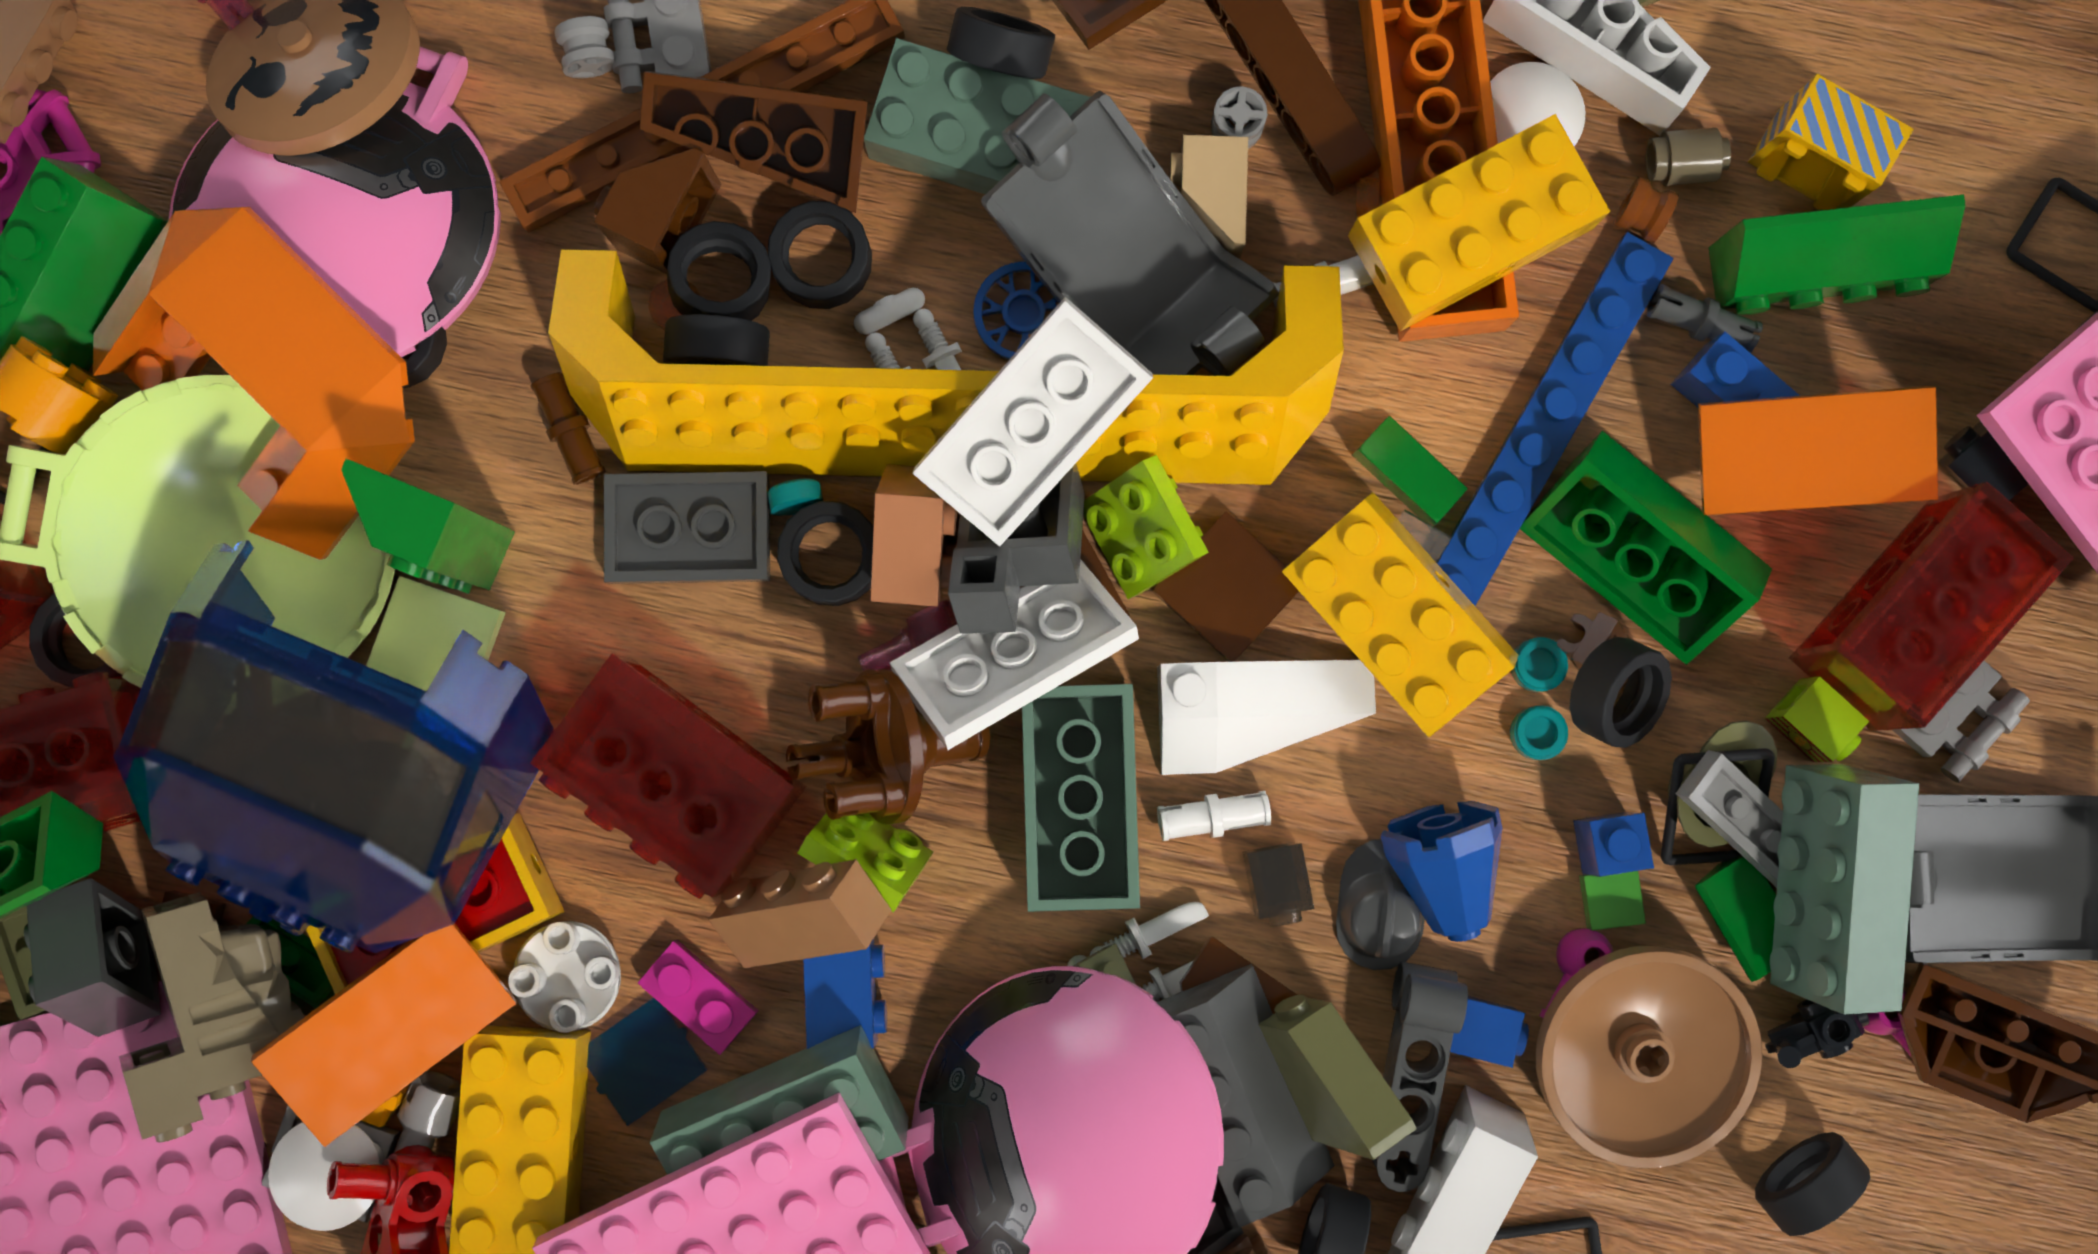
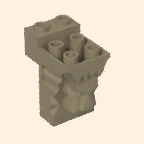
(224, 1005)

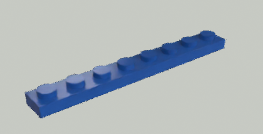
(1552, 414)

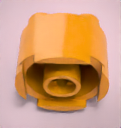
(47, 398)

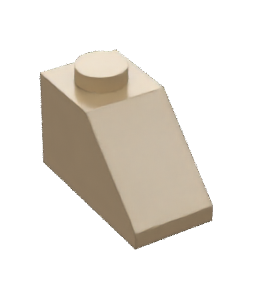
(1214, 183)

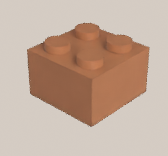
(910, 540)

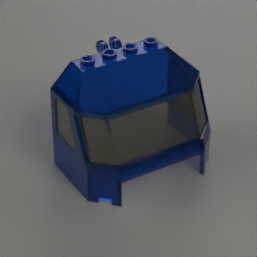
(319, 778)

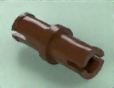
(568, 428)

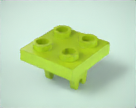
(1143, 527)
(886, 854)

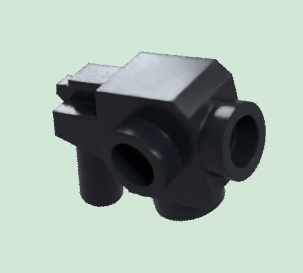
(1814, 1031)

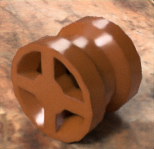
(1646, 209)

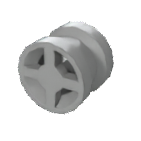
(584, 47)
(1242, 107)

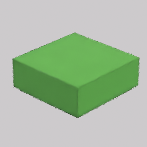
(1612, 900)

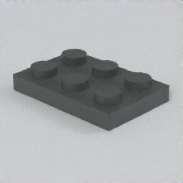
(686, 527)

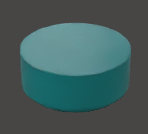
(792, 495)
(1540, 665)
(1539, 732)

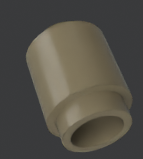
(1687, 156)

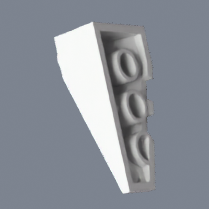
(1245, 709)

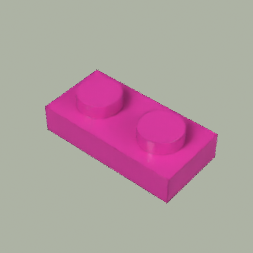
(698, 996)

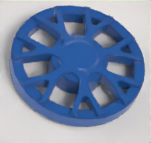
(1021, 310)

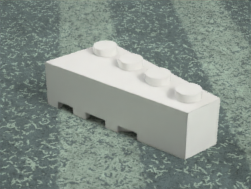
(1608, 50)
(1468, 1180)

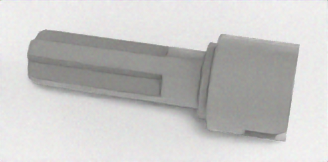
(428, 1110)

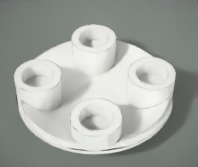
(1532, 93)
(566, 976)
(301, 1172)

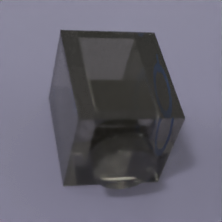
(1278, 883)

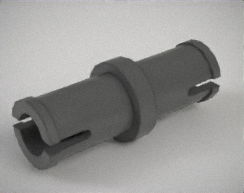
(1702, 318)

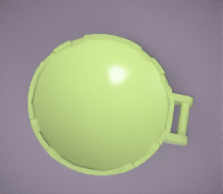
(147, 503)

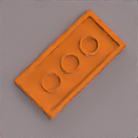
(1818, 450)
(383, 1031)

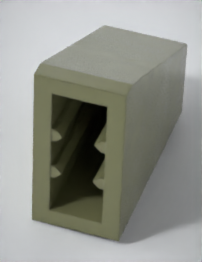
(1334, 1079)

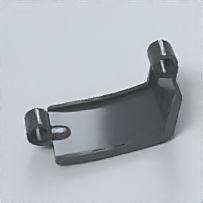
(1124, 242)
(2004, 879)

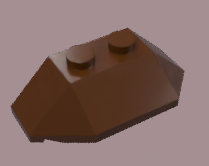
(1997, 1047)

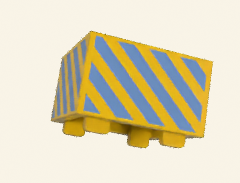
(1830, 145)

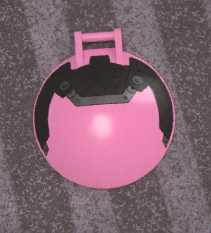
(387, 219)
(1064, 1123)

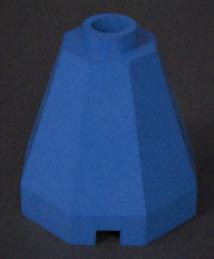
(1448, 864)

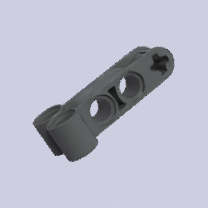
(1428, 1008)

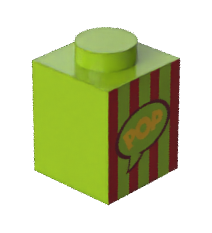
(1818, 720)

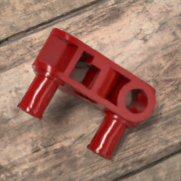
(410, 1199)

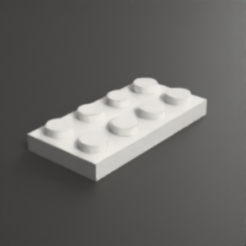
(1032, 422)
(981, 677)

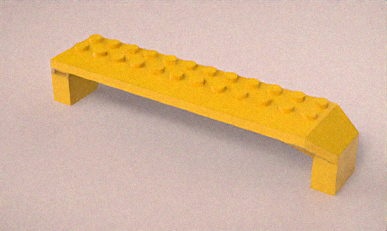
(865, 418)

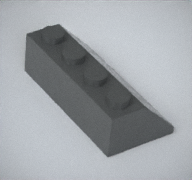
(1265, 1140)

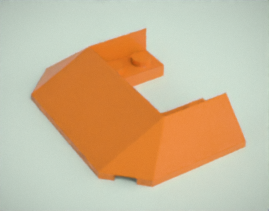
(241, 295)

